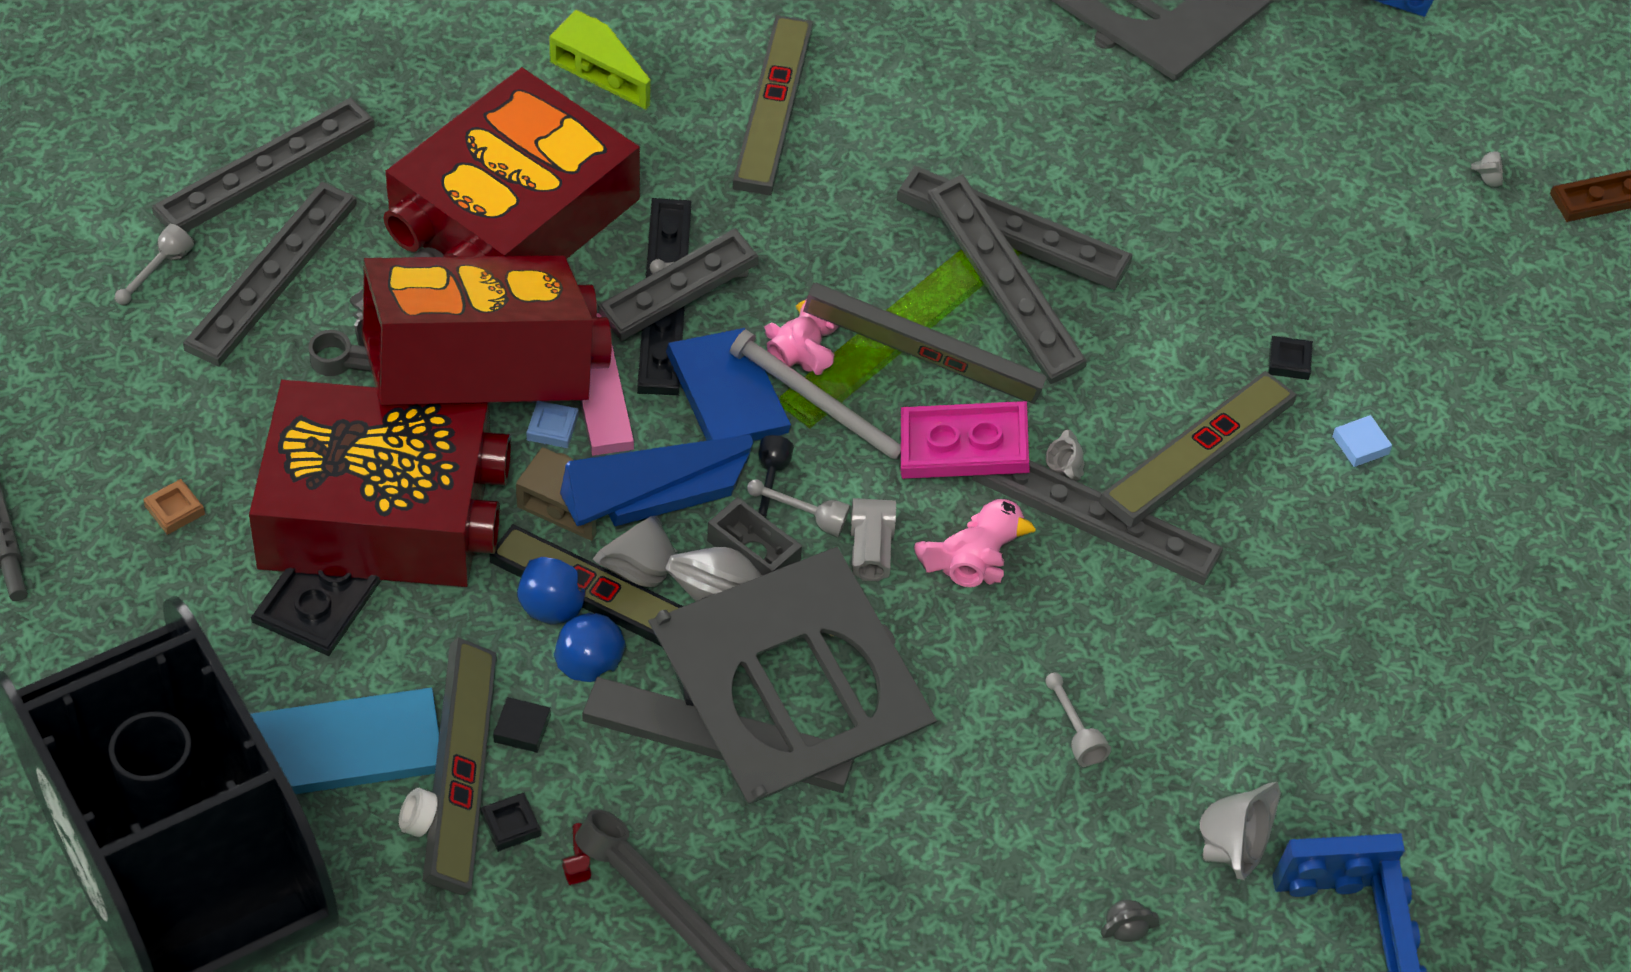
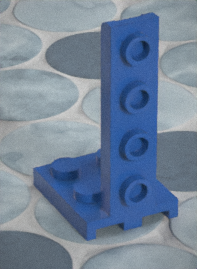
(1348, 867)

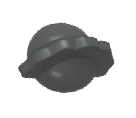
(1129, 921)

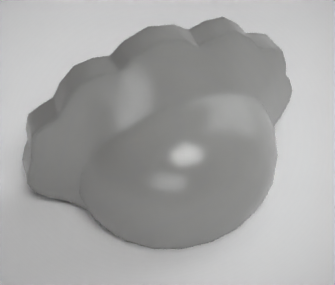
(1490, 169)
(1066, 456)

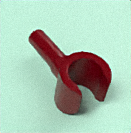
(577, 866)

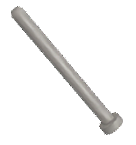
(745, 346)

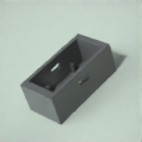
(742, 524)

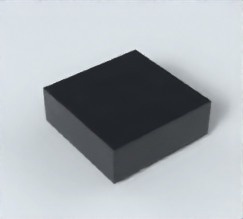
(1290, 357)
(522, 724)
(510, 821)

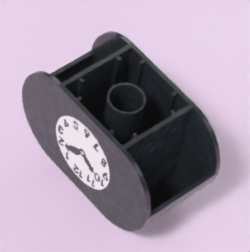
(171, 805)

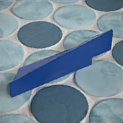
(653, 480)

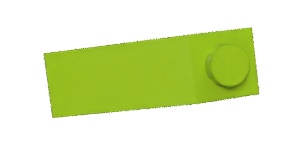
(597, 55)

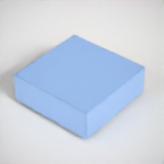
(552, 424)
(1362, 441)

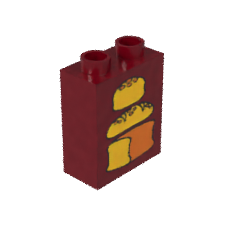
(513, 177)
(480, 329)

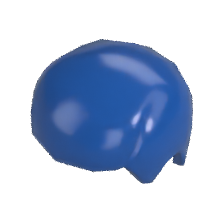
(550, 591)
(589, 647)

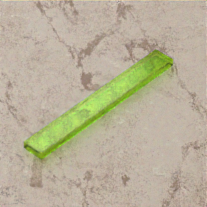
(863, 357)

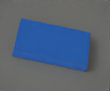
(726, 392)

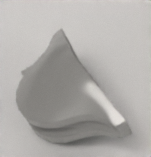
(639, 553)
(710, 570)
(1240, 828)

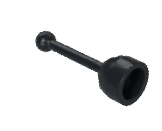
(774, 455)

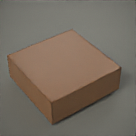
(174, 506)

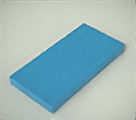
(353, 740)

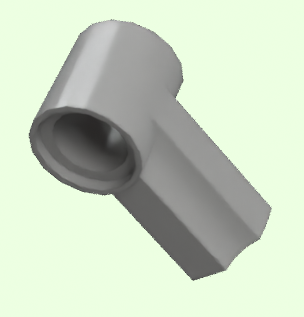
(872, 531)

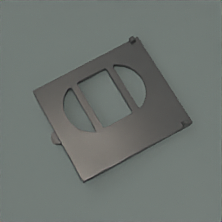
(1173, 38)
(790, 603)

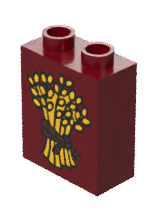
(376, 486)

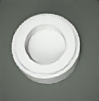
(418, 812)

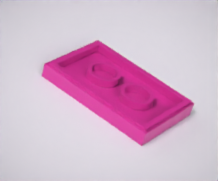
(964, 440)

